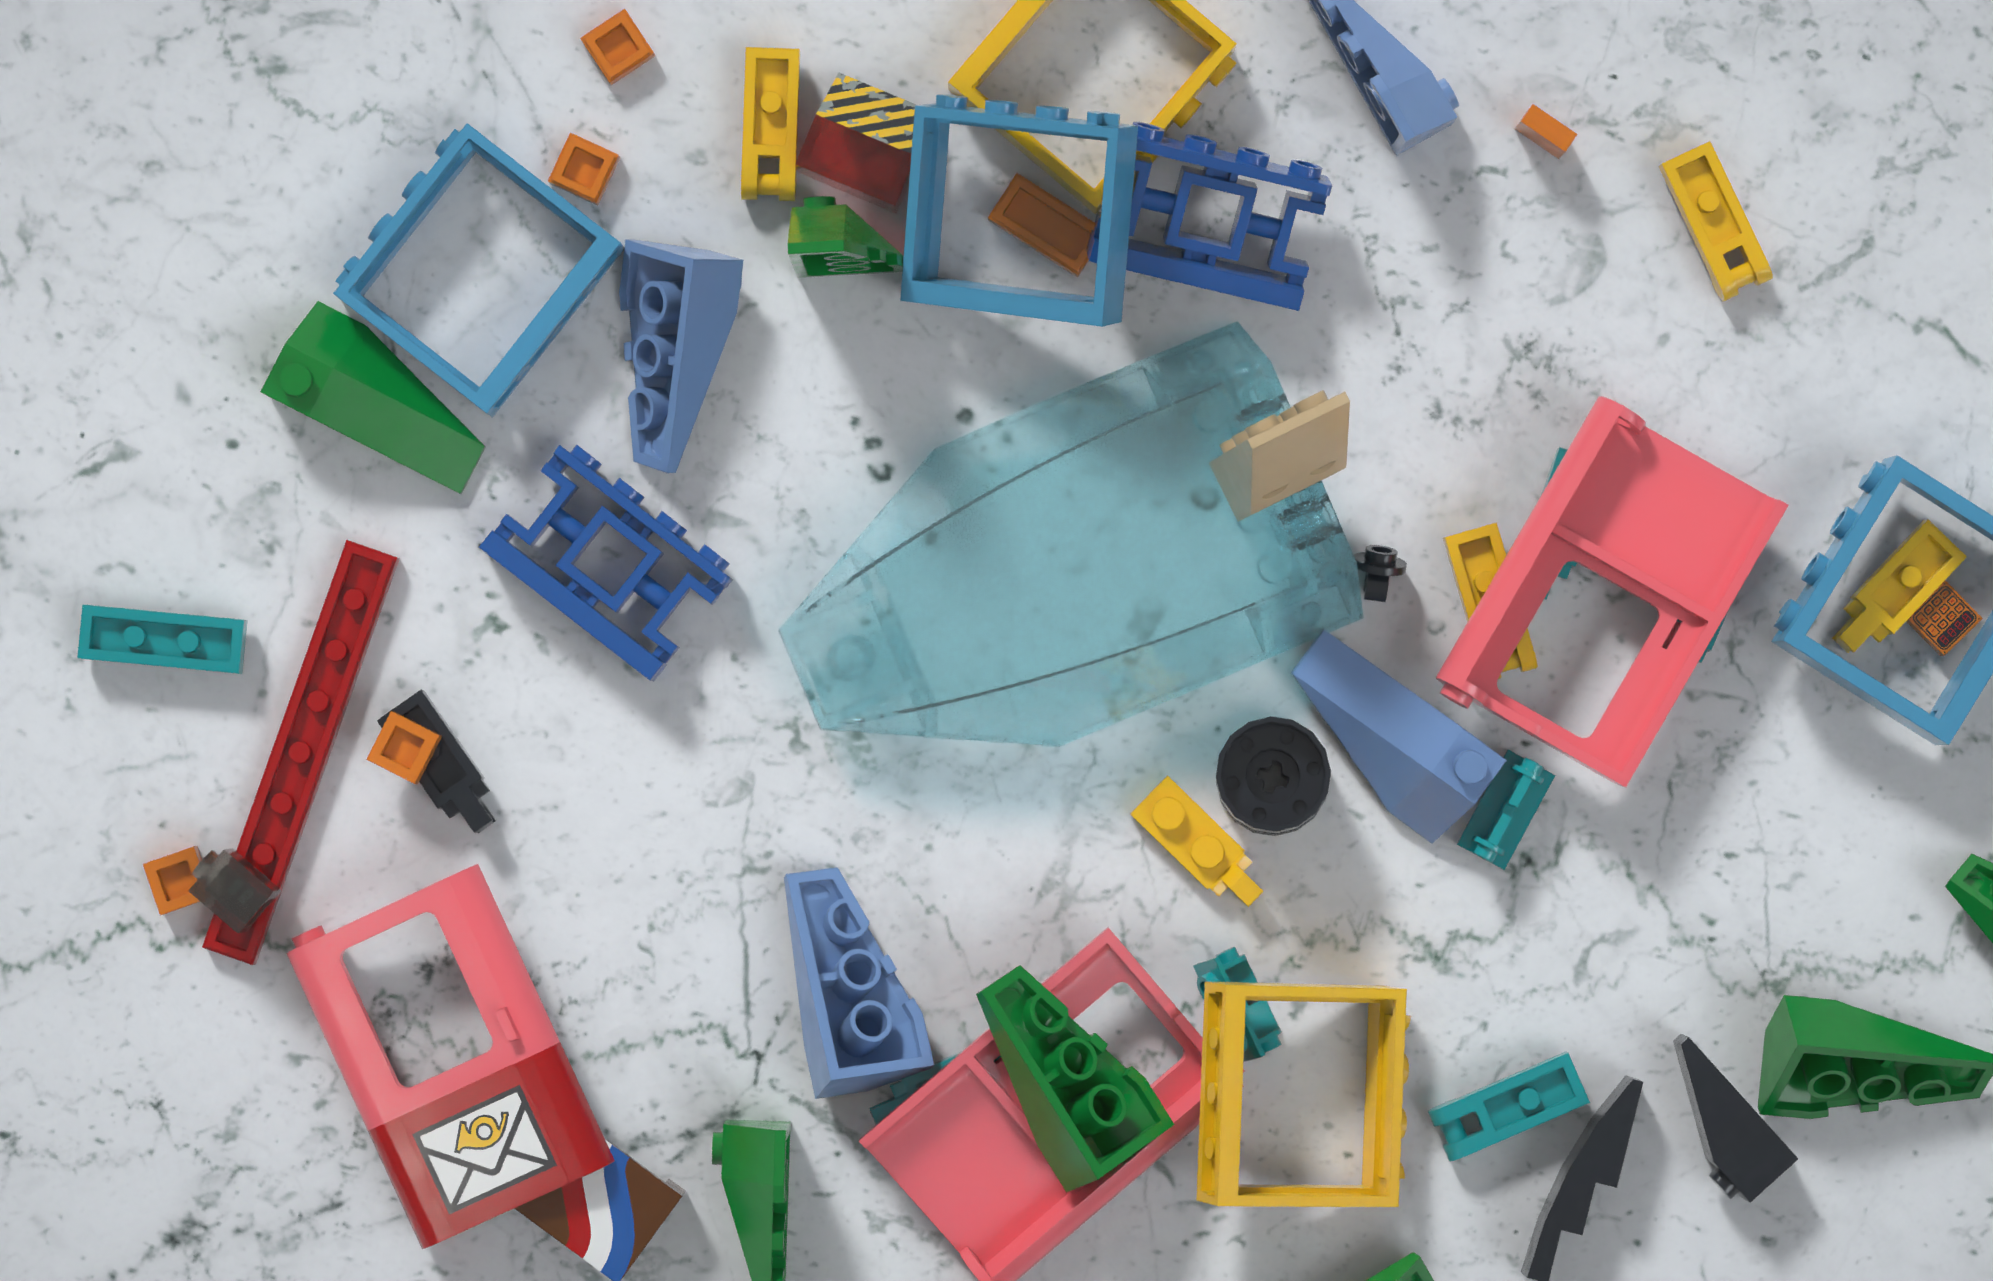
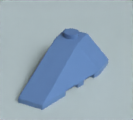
(1390, 78)
(679, 323)
(1408, 751)
(851, 1005)

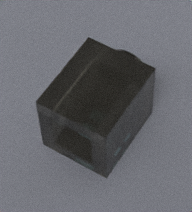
(233, 888)

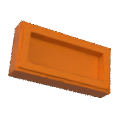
(1044, 224)

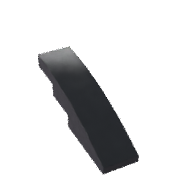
(1593, 1160)

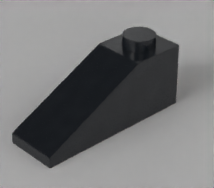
(1731, 1132)

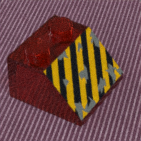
(861, 143)

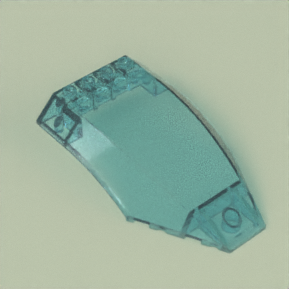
(1074, 565)

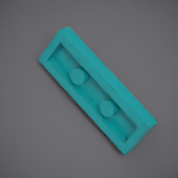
(162, 639)

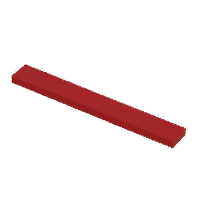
(308, 733)

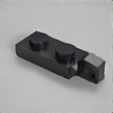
(451, 774)

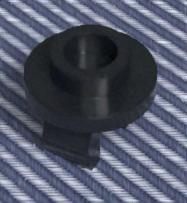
(1379, 564)

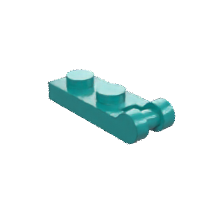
(1510, 1105)

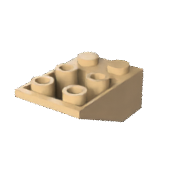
(1284, 453)

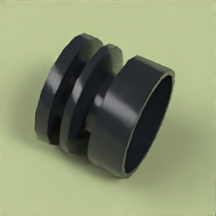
(1256, 749)

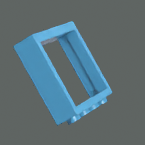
(421, 196)
(926, 203)
(1826, 571)

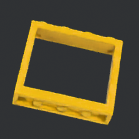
(1177, 110)
(1222, 1097)

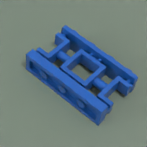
(1197, 261)
(583, 593)

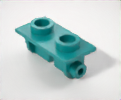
(1506, 810)
(1260, 1025)

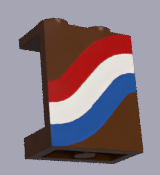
(607, 1213)

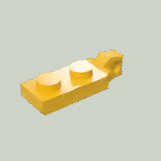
(1899, 586)
(1196, 841)

